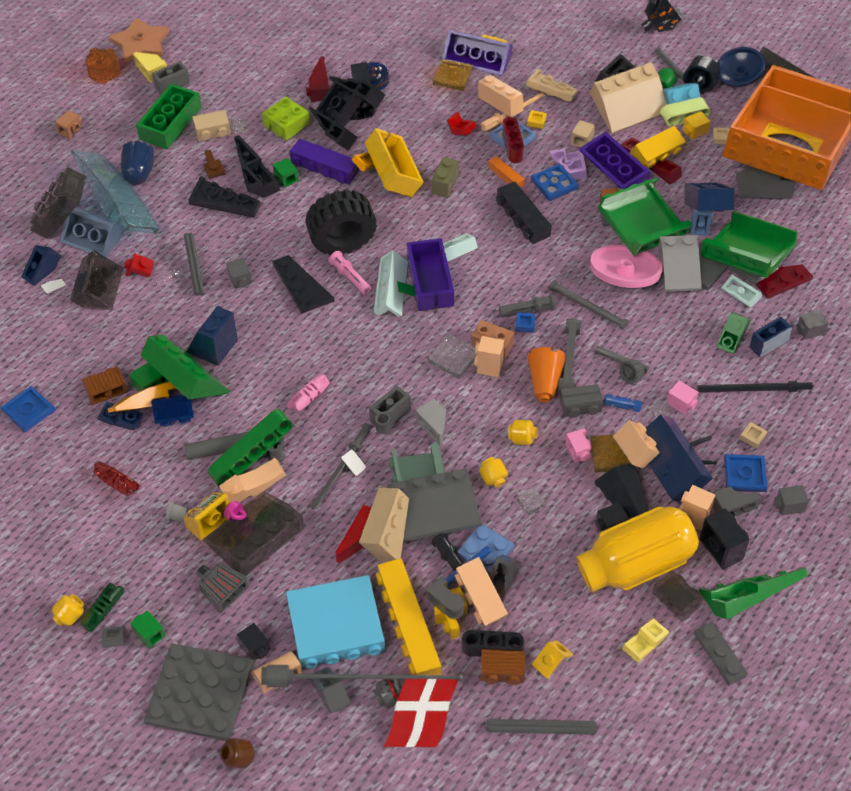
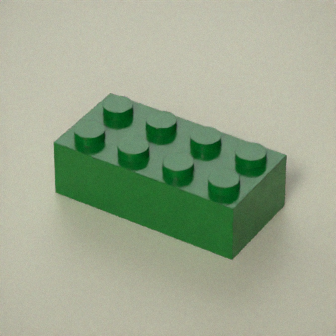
(168, 116)

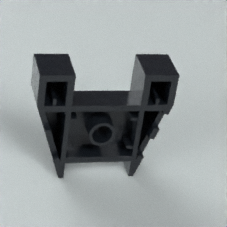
(340, 105)

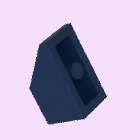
(40, 264)

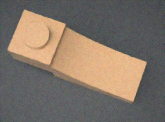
(253, 482)

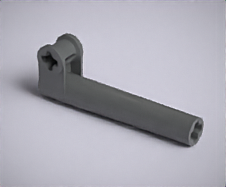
(223, 444)

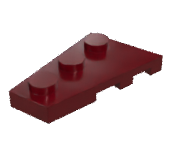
(784, 280)

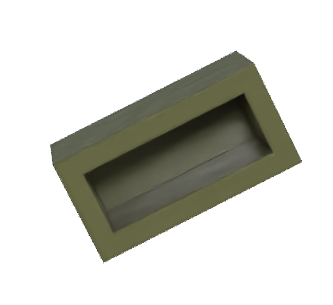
(445, 177)

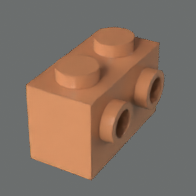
(493, 331)

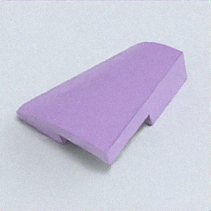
(572, 162)

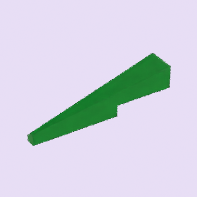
(744, 593)

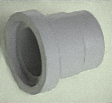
(175, 512)

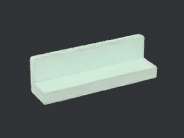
(391, 269)

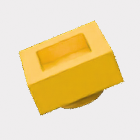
(536, 119)

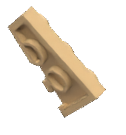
(552, 88)

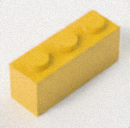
(658, 147)

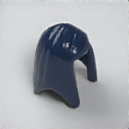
(136, 162)

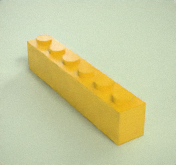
(408, 619)

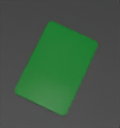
(405, 288)

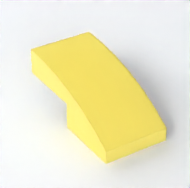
(646, 640)

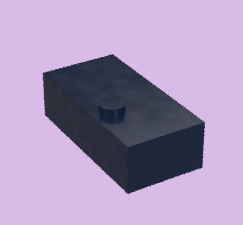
(709, 196)
(677, 463)

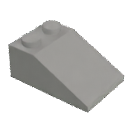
(680, 263)

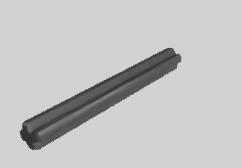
(541, 726)

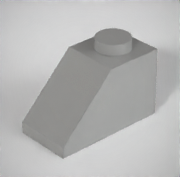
(433, 419)

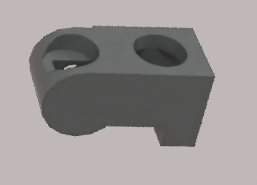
(444, 599)

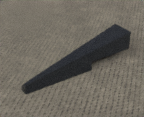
(256, 175)
(623, 486)

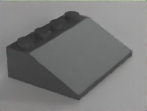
(439, 504)

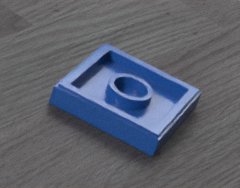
(28, 409)
(745, 472)

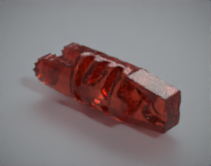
(115, 478)

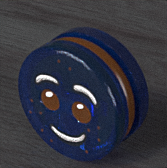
(378, 75)

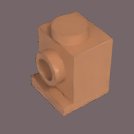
(68, 124)

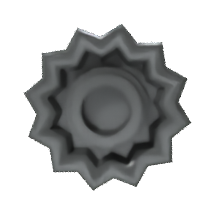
(631, 371)

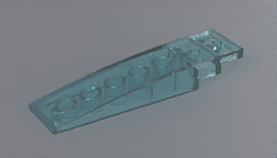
(115, 193)

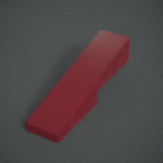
(664, 169)

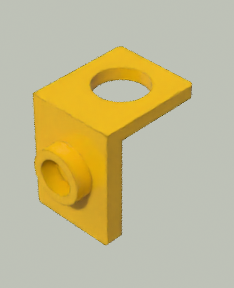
(551, 657)

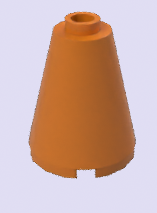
(545, 371)

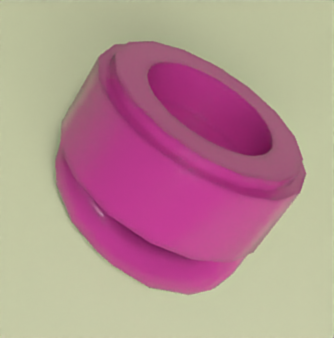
(234, 510)

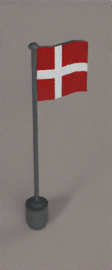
(419, 709)

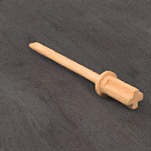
(497, 119)

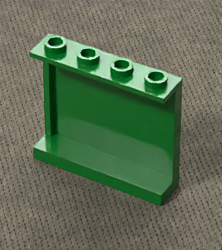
(641, 216)
(750, 244)

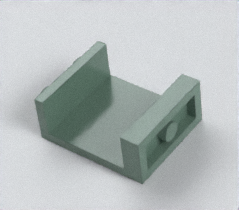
(416, 465)

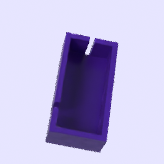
(430, 274)

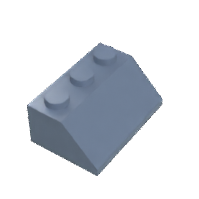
(90, 232)

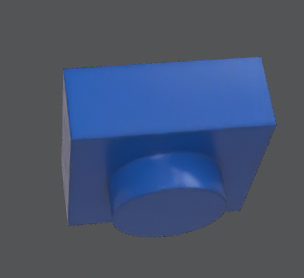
(525, 322)

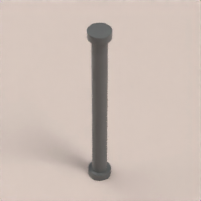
(587, 304)

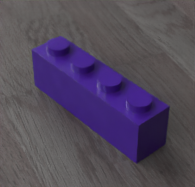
(323, 161)

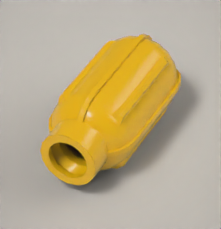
(639, 549)

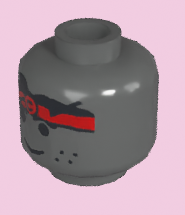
(388, 691)

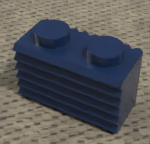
(770, 336)

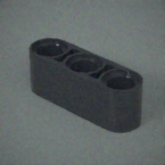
(484, 637)

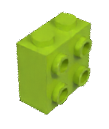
(285, 118)

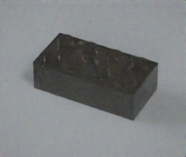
(57, 203)

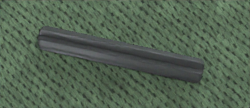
(193, 264)

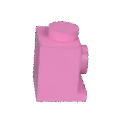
(578, 445)

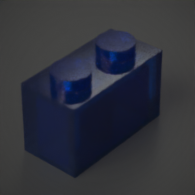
(172, 409)

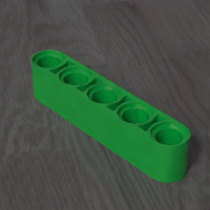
(250, 447)

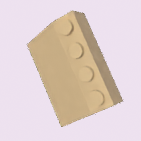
(629, 97)

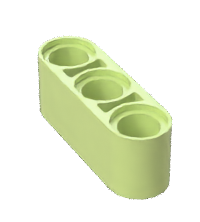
(676, 112)

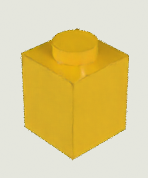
(696, 125)

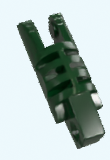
(101, 606)

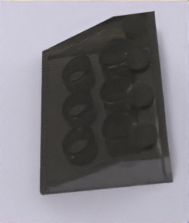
(258, 536)

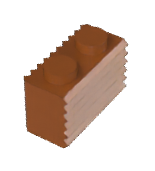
(104, 385)
(502, 666)

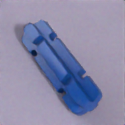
(623, 402)

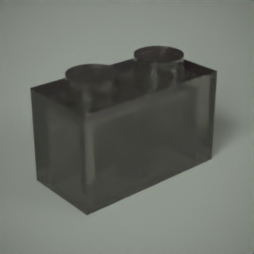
(677, 595)

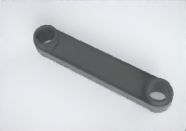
(572, 329)

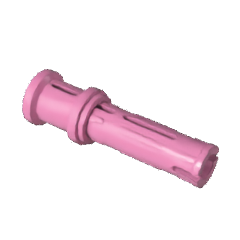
(363, 286)

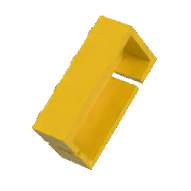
(393, 162)

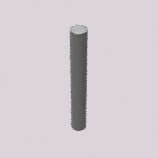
(669, 62)
(614, 356)

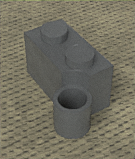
(389, 409)

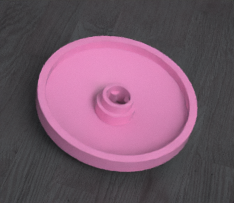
(620, 268)

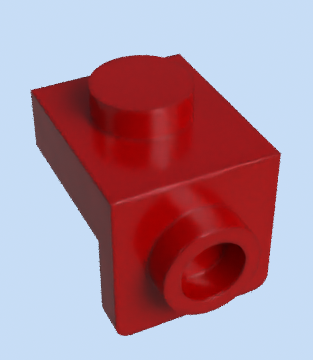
(460, 126)
(139, 265)

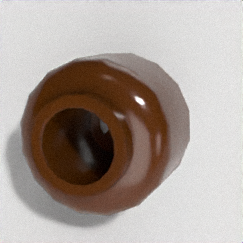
(237, 753)

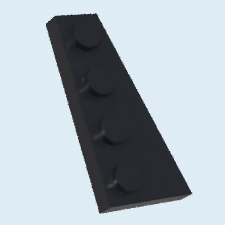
(215, 197)
(301, 286)

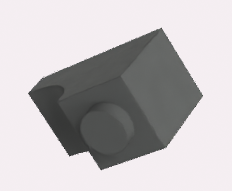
(735, 502)
(331, 691)

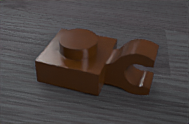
(213, 167)

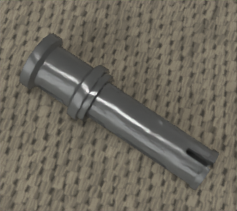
(536, 304)

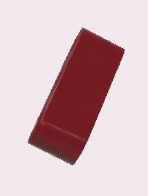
(513, 140)

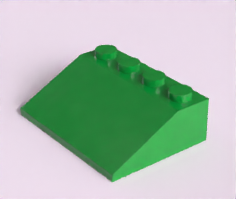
(181, 368)

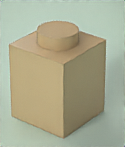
(582, 133)

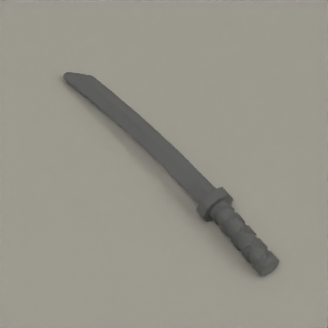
(355, 446)

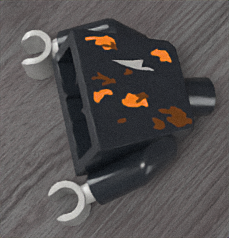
(661, 15)

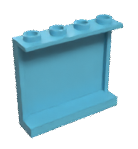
(335, 621)

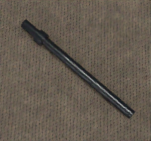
(791, 386)

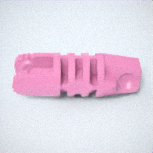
(308, 393)

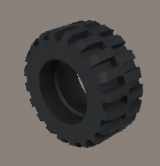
(355, 220)

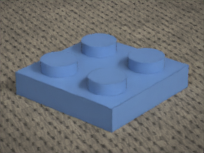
(484, 537)

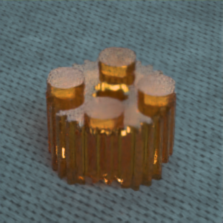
(102, 65)

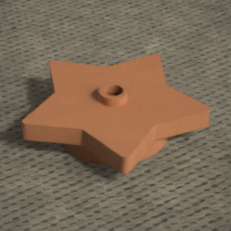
(140, 38)

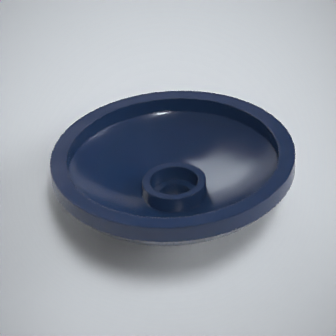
(741, 66)

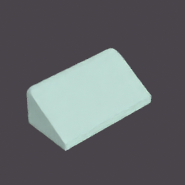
(459, 246)
(744, 293)

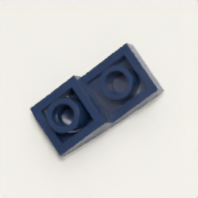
(126, 419)

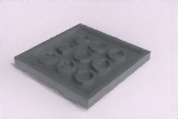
(199, 692)

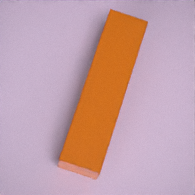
(505, 172)

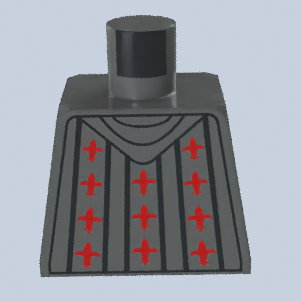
(221, 585)

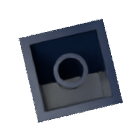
(215, 337)

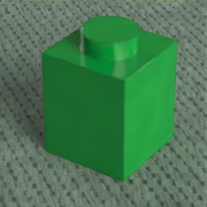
(285, 172)
(147, 629)

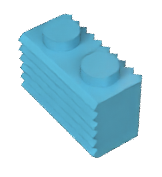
(681, 93)

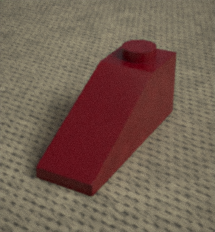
(318, 82)

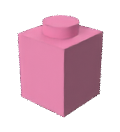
(682, 397)

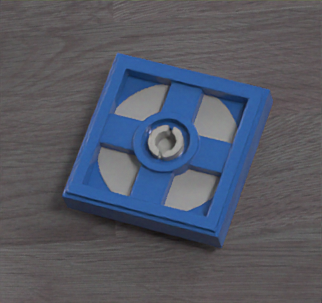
(554, 182)

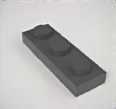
(720, 653)

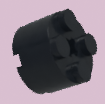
(702, 71)

